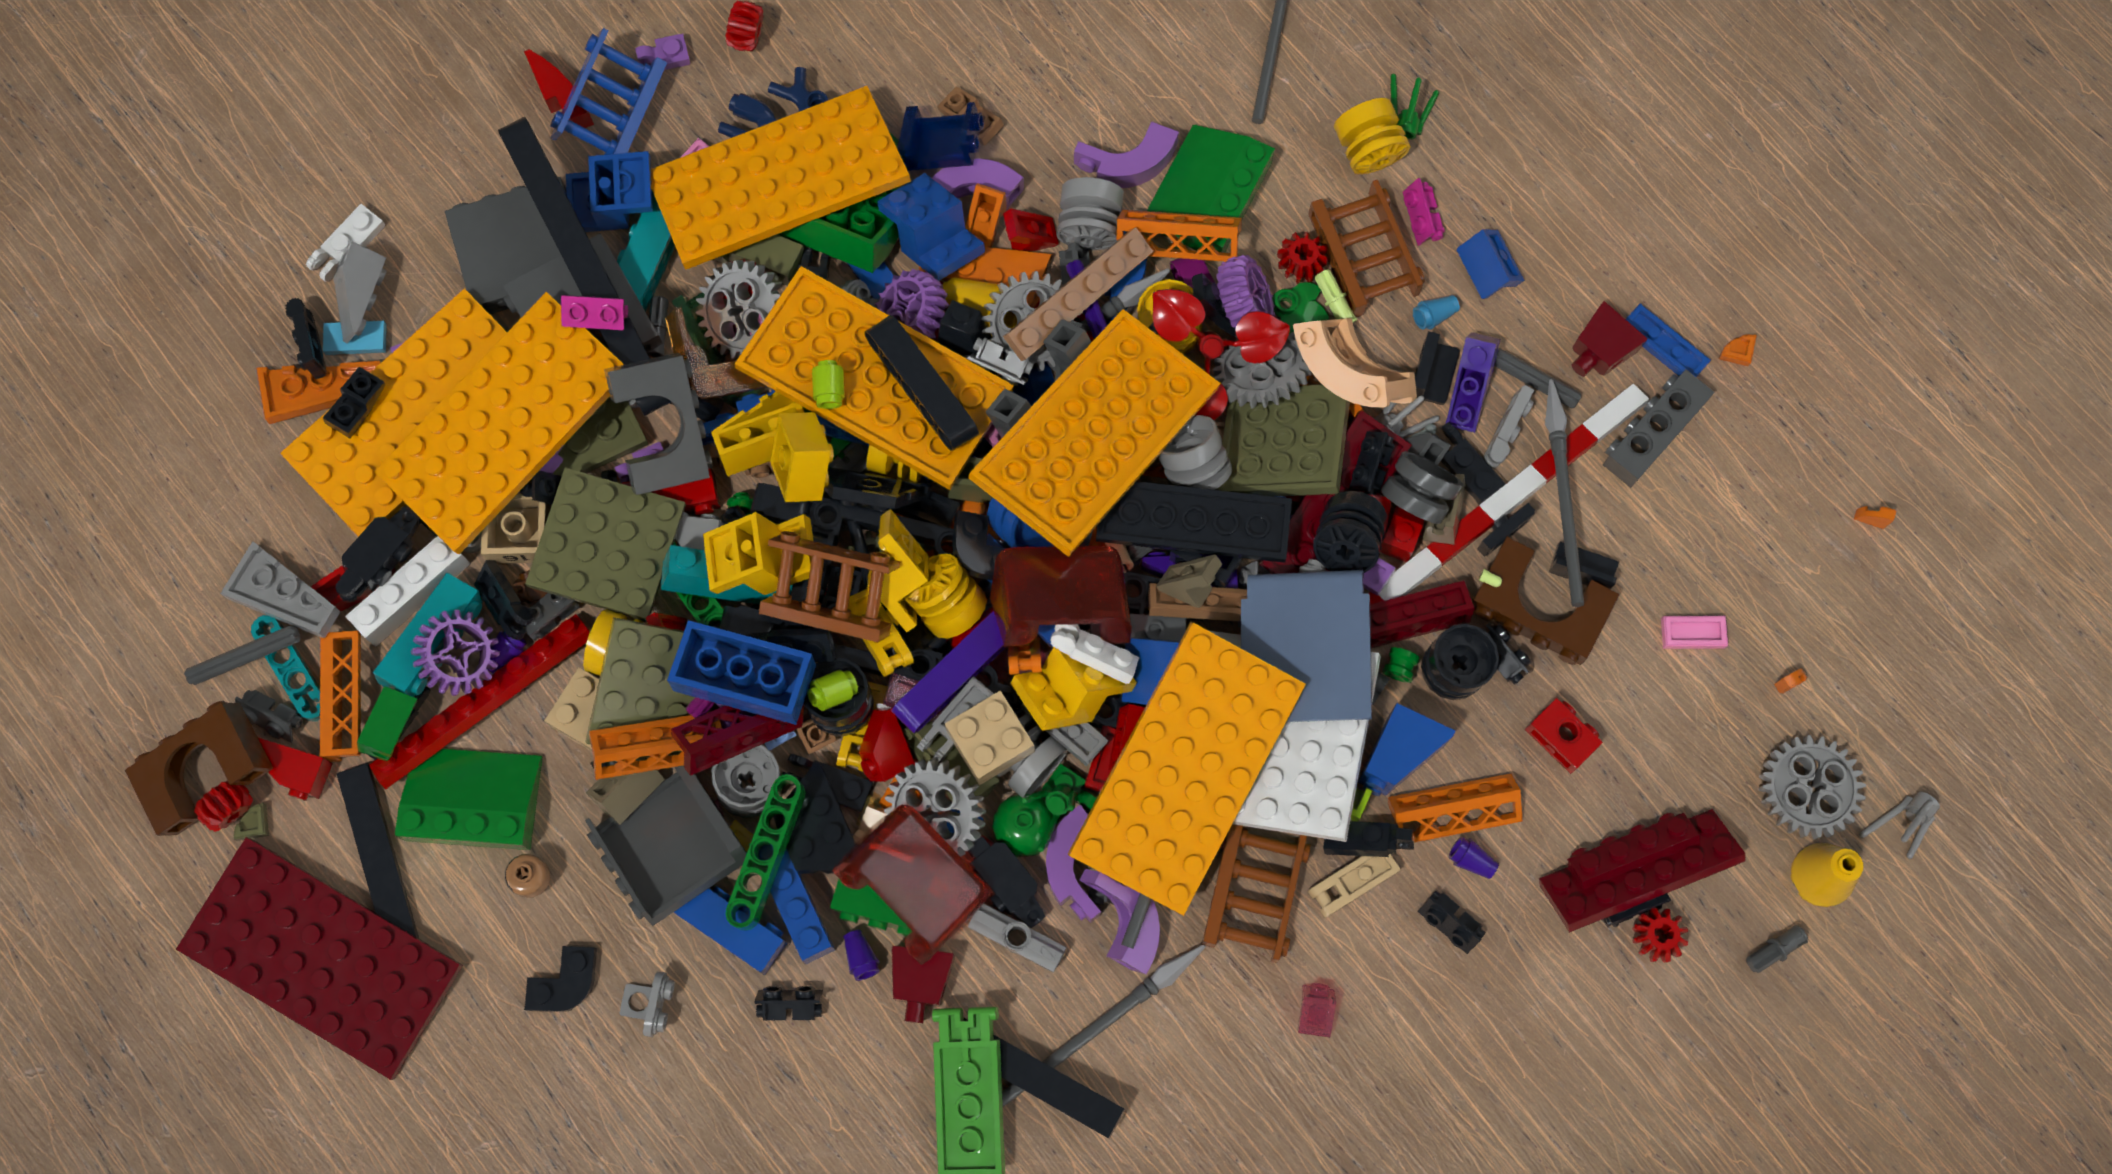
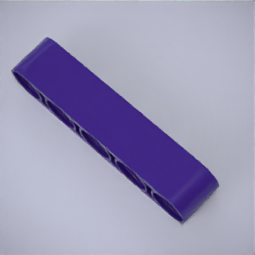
(950, 675)

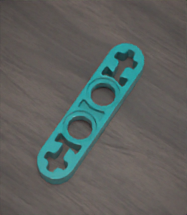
(288, 669)

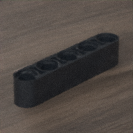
(921, 383)

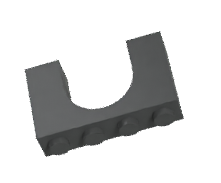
(1064, 345)
(685, 458)

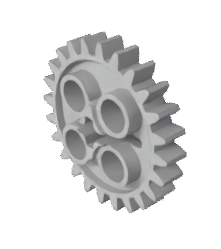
(1014, 300)
(721, 317)
(1263, 380)
(932, 782)
(1840, 795)

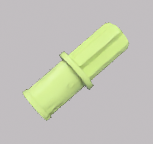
(1334, 296)

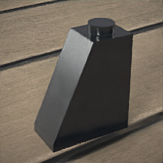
(961, 328)

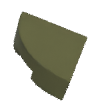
(253, 823)

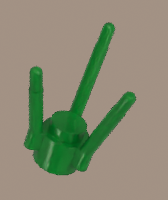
(1409, 117)
(1058, 802)

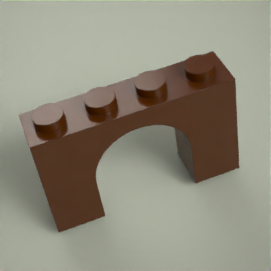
(1570, 637)
(160, 773)

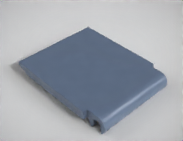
(1317, 633)

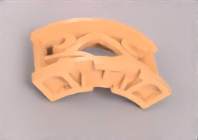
(1345, 369)

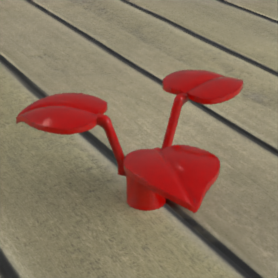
(1258, 335)

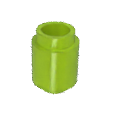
(828, 384)
(832, 689)

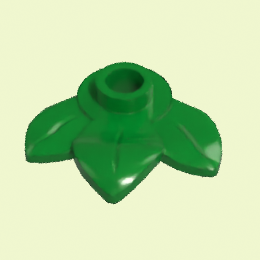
(1302, 303)

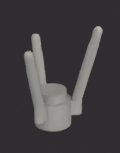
(1394, 422)
(1919, 811)

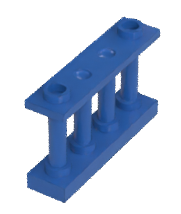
(636, 98)

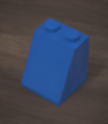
(1153, 659)
(1402, 748)

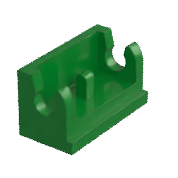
(386, 723)

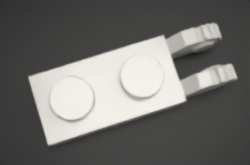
(359, 227)
(1095, 652)

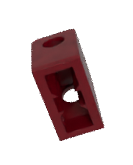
(1606, 342)
(918, 983)

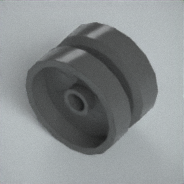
(1421, 487)

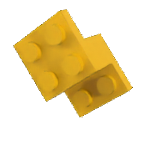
(741, 553)
(913, 570)
(1065, 691)

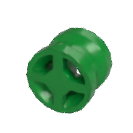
(1401, 664)

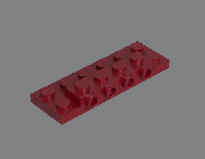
(1308, 512)
(1640, 867)

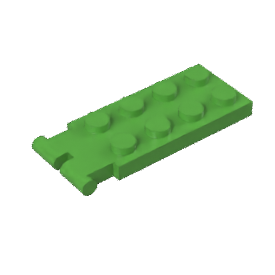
(968, 1092)

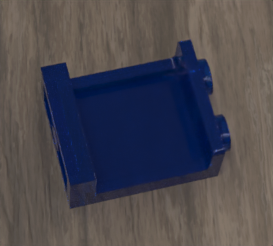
(940, 140)

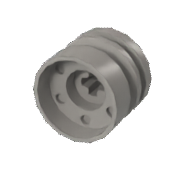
(1089, 212)
(1197, 456)
(1037, 767)
(727, 783)

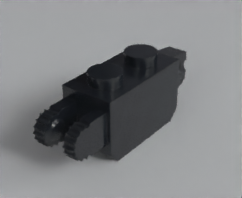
(376, 553)
(1007, 880)

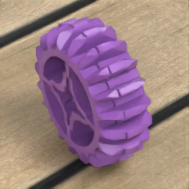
(1243, 288)
(915, 300)
(450, 640)

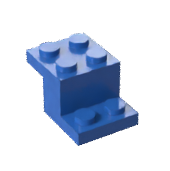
(611, 190)
(931, 226)

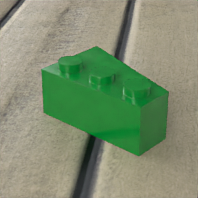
(867, 906)

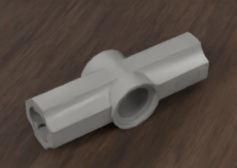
(1036, 947)

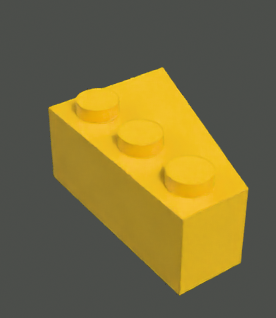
(749, 436)

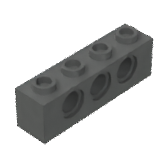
(1689, 394)

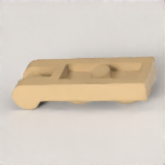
(1353, 882)

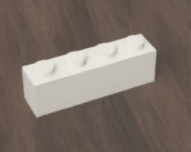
(405, 591)

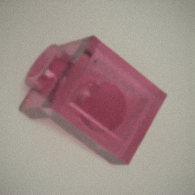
(1317, 1010)

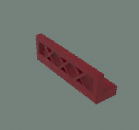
(1420, 613)
(726, 743)

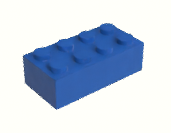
(741, 672)

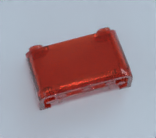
(1052, 589)
(915, 878)

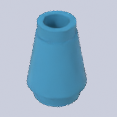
(1435, 311)

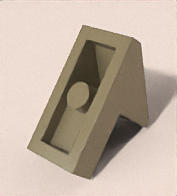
(1190, 580)

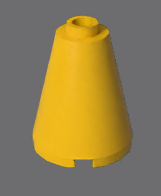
(975, 295)
(1826, 873)

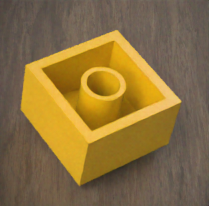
(801, 457)

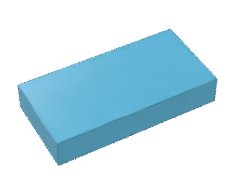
(370, 341)

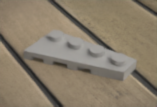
(275, 591)

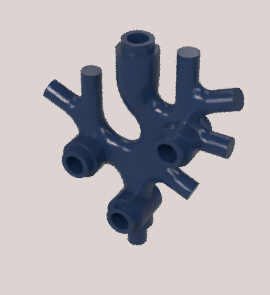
(759, 113)

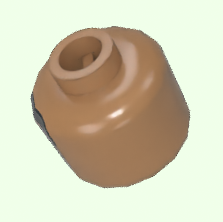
(536, 880)

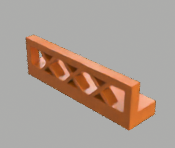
(1183, 225)
(332, 695)
(638, 740)
(1456, 802)

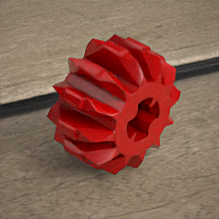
(744, 26)
(1304, 246)
(223, 805)
(1647, 929)

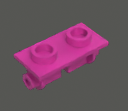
(1419, 200)
(593, 312)

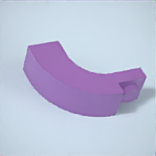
(1134, 166)
(963, 179)
(1060, 867)
(1124, 900)

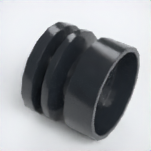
(1350, 532)
(1472, 650)
(848, 716)

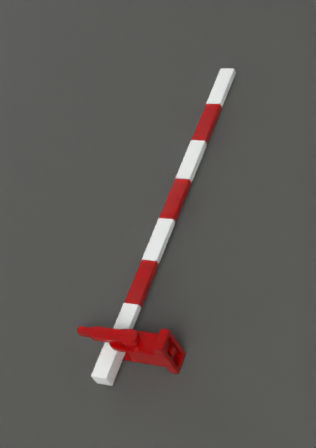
(1512, 495)

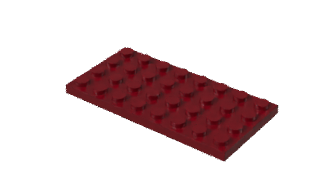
(319, 958)

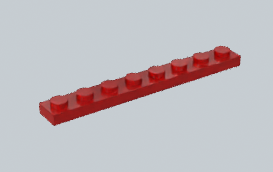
(480, 702)

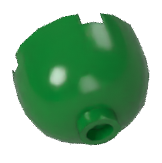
(1021, 825)

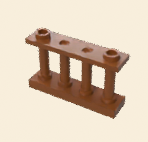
(1347, 270)
(810, 611)
(1225, 898)

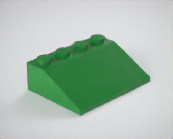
(1213, 177)
(852, 234)
(471, 800)

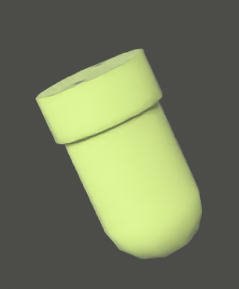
(1490, 578)

